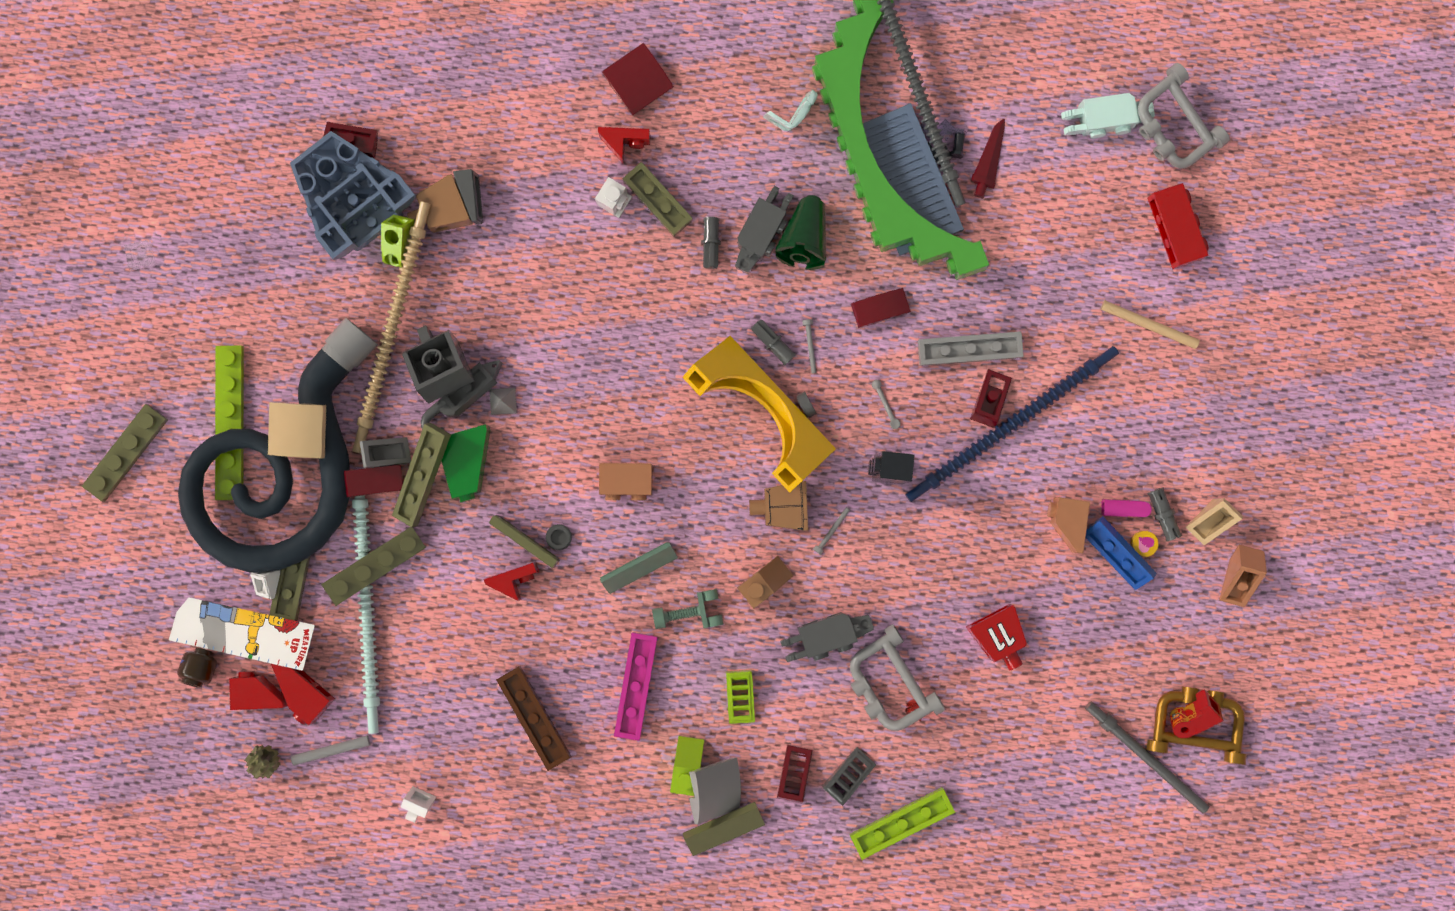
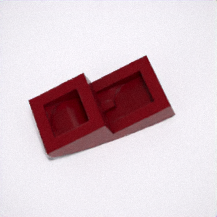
(880, 307)

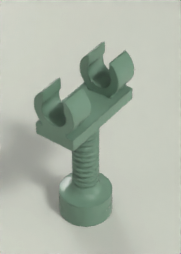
(662, 617)

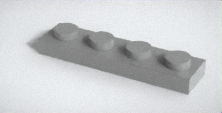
(970, 348)

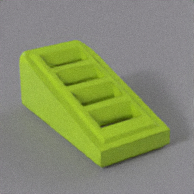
(740, 675)

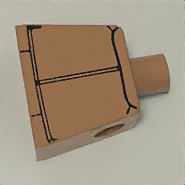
(783, 507)

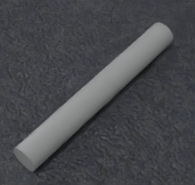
(330, 750)

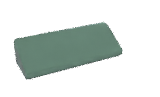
(638, 567)

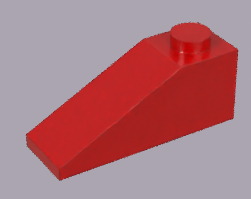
(302, 694)

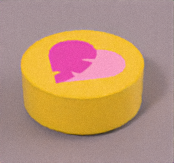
(1144, 543)

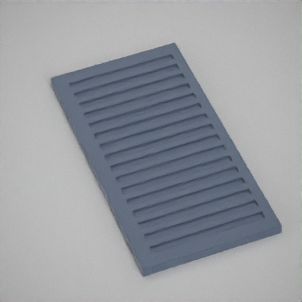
(911, 168)

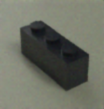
(891, 467)

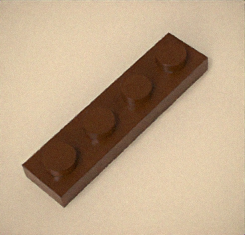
(534, 718)

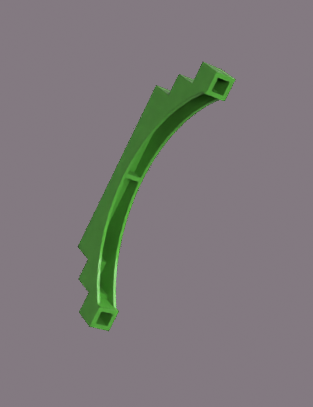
(890, 216)

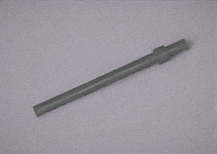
(1110, 724)

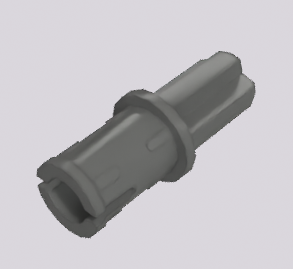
(710, 242)
(773, 342)

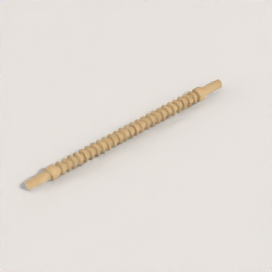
(417, 233)

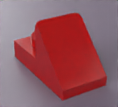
(616, 138)
(506, 582)

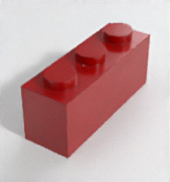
(1178, 226)

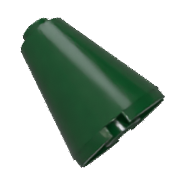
(805, 235)

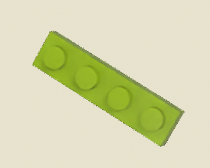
(902, 823)

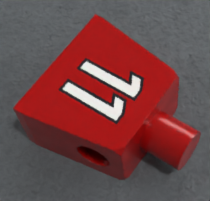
(1000, 636)

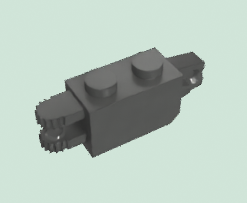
(760, 229)
(827, 635)

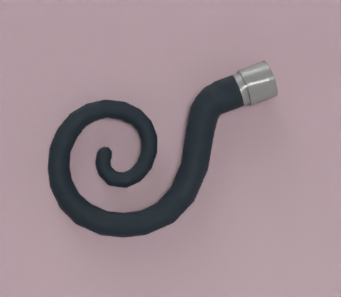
(342, 352)

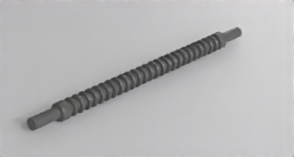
(950, 176)

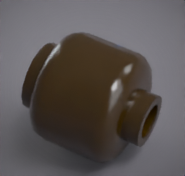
(197, 668)

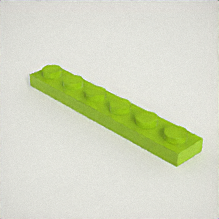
(229, 415)

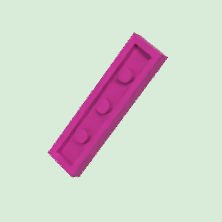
(635, 686)

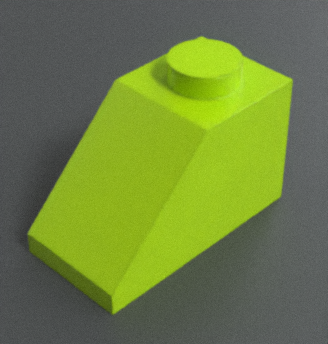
(687, 759)

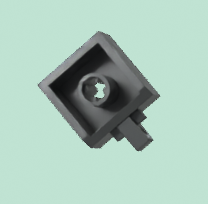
(437, 365)

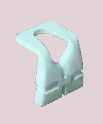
(798, 116)

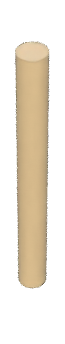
(1150, 324)

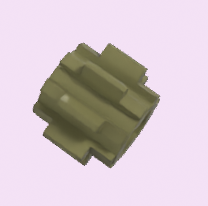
(262, 761)

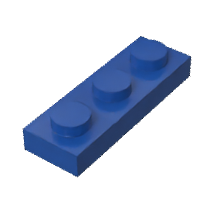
(1119, 553)

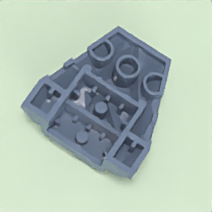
(347, 194)

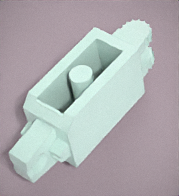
(1105, 115)

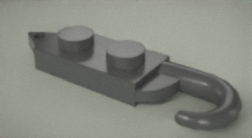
(461, 399)

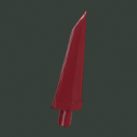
(987, 167)

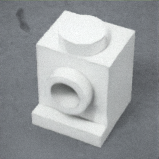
(613, 197)

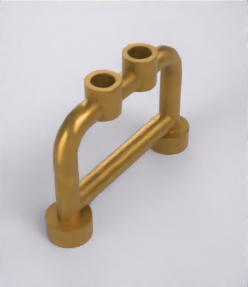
(1162, 738)

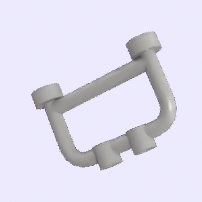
(1152, 129)
(874, 707)

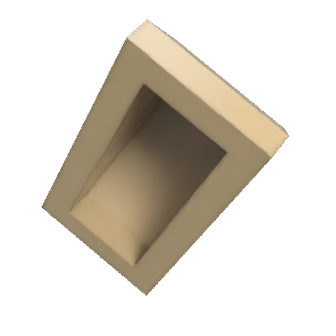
(1214, 520)

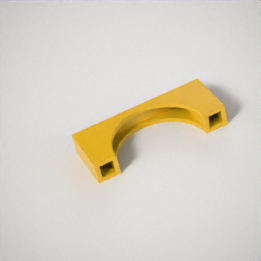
(732, 368)

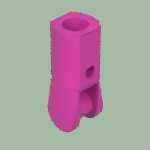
(1125, 508)

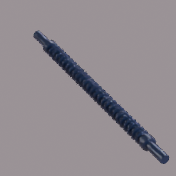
(1090, 367)

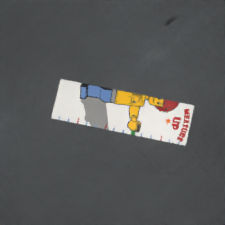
(242, 633)

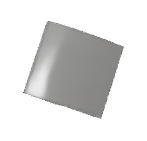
(715, 790)

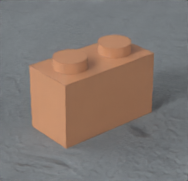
(625, 479)

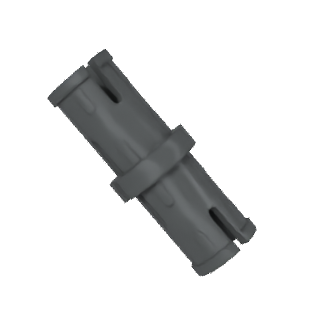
(1164, 514)

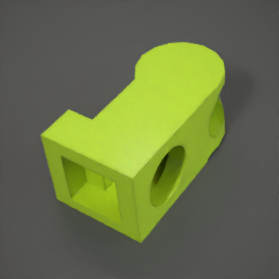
(394, 239)

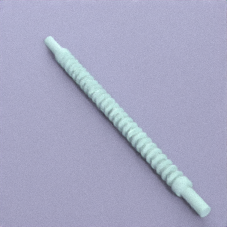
(371, 700)

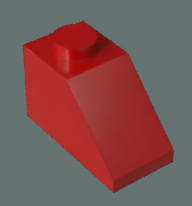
(254, 692)

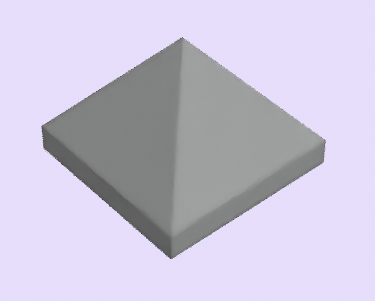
(503, 401)

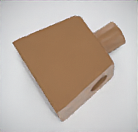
(446, 207)

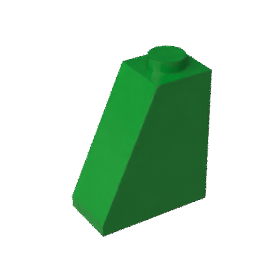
(465, 462)

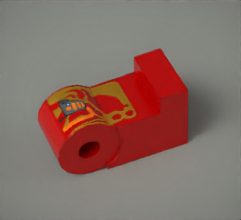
(1196, 716)

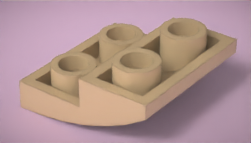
(297, 430)

